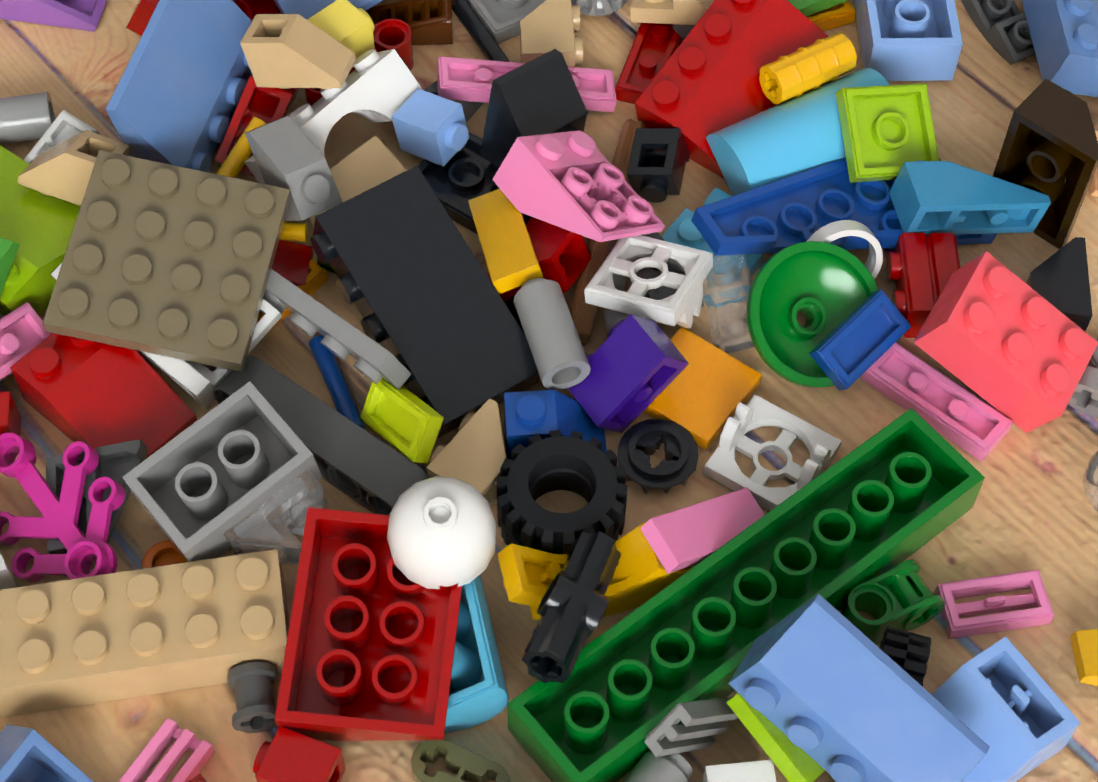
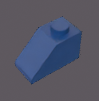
(545, 411)

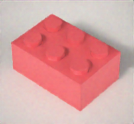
(1006, 342)

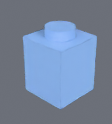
(430, 127)

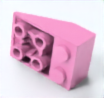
(573, 187)

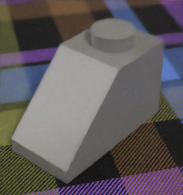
(294, 163)

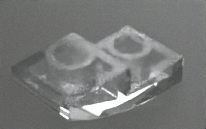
(726, 298)

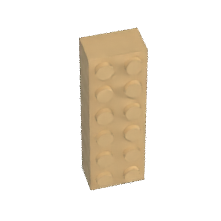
(139, 631)

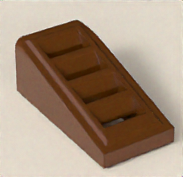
(432, 19)

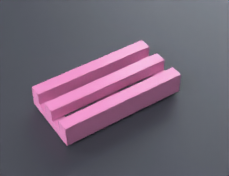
(994, 622)
(156, 747)

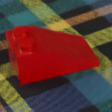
(100, 393)

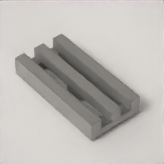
(700, 723)

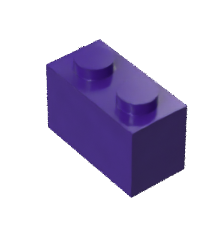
(628, 373)

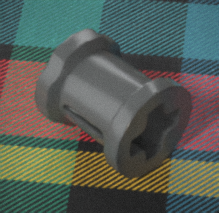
(253, 696)

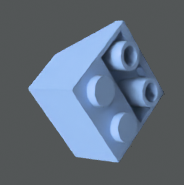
(1009, 710)

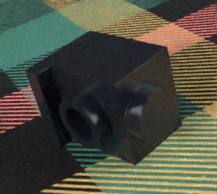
(657, 163)

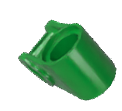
(894, 599)

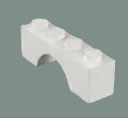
(372, 90)

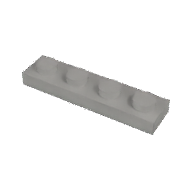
(339, 335)

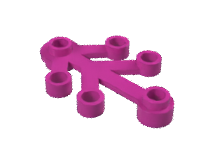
(61, 514)

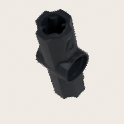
(572, 607)

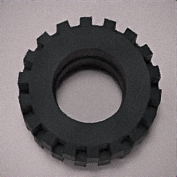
(560, 465)

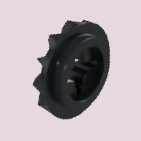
(643, 440)

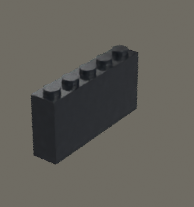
(425, 296)

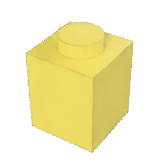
(347, 25)

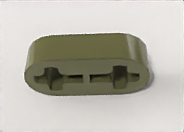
(459, 761)

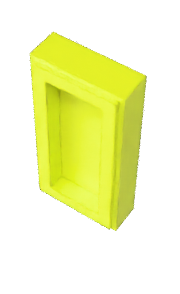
(402, 420)

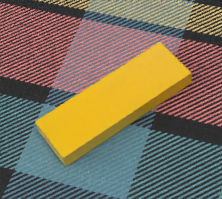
(504, 241)

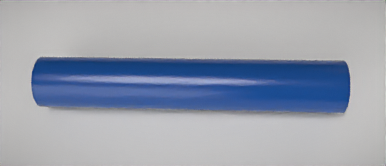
(335, 381)

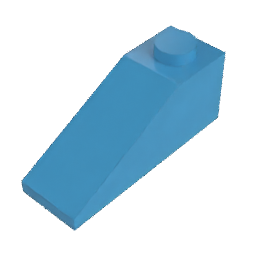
(962, 201)

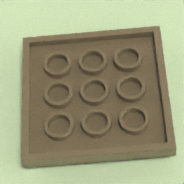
(168, 261)

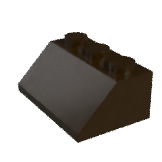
(1051, 152)

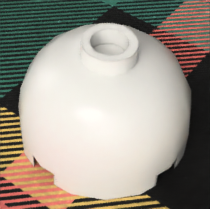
(441, 532)

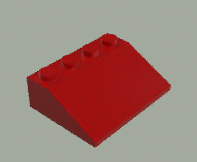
(717, 68)
(363, 641)

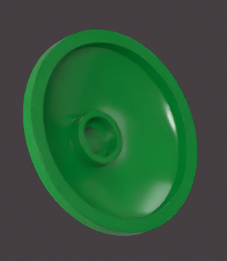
(807, 278)

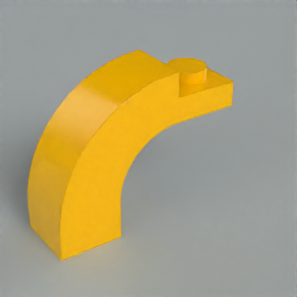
(635, 580)

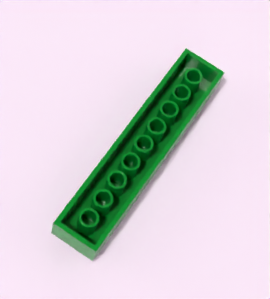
(696, 631)

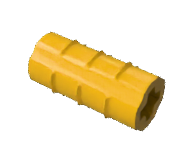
(807, 68)

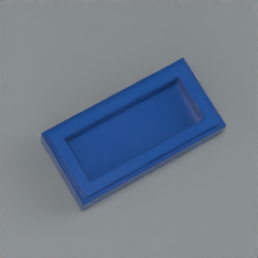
(860, 340)

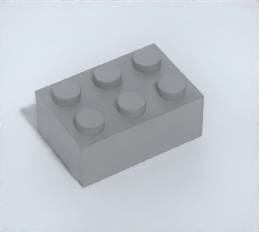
(219, 472)

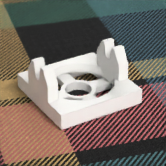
(641, 252)
(759, 413)

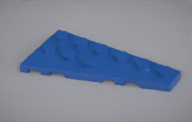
(798, 206)

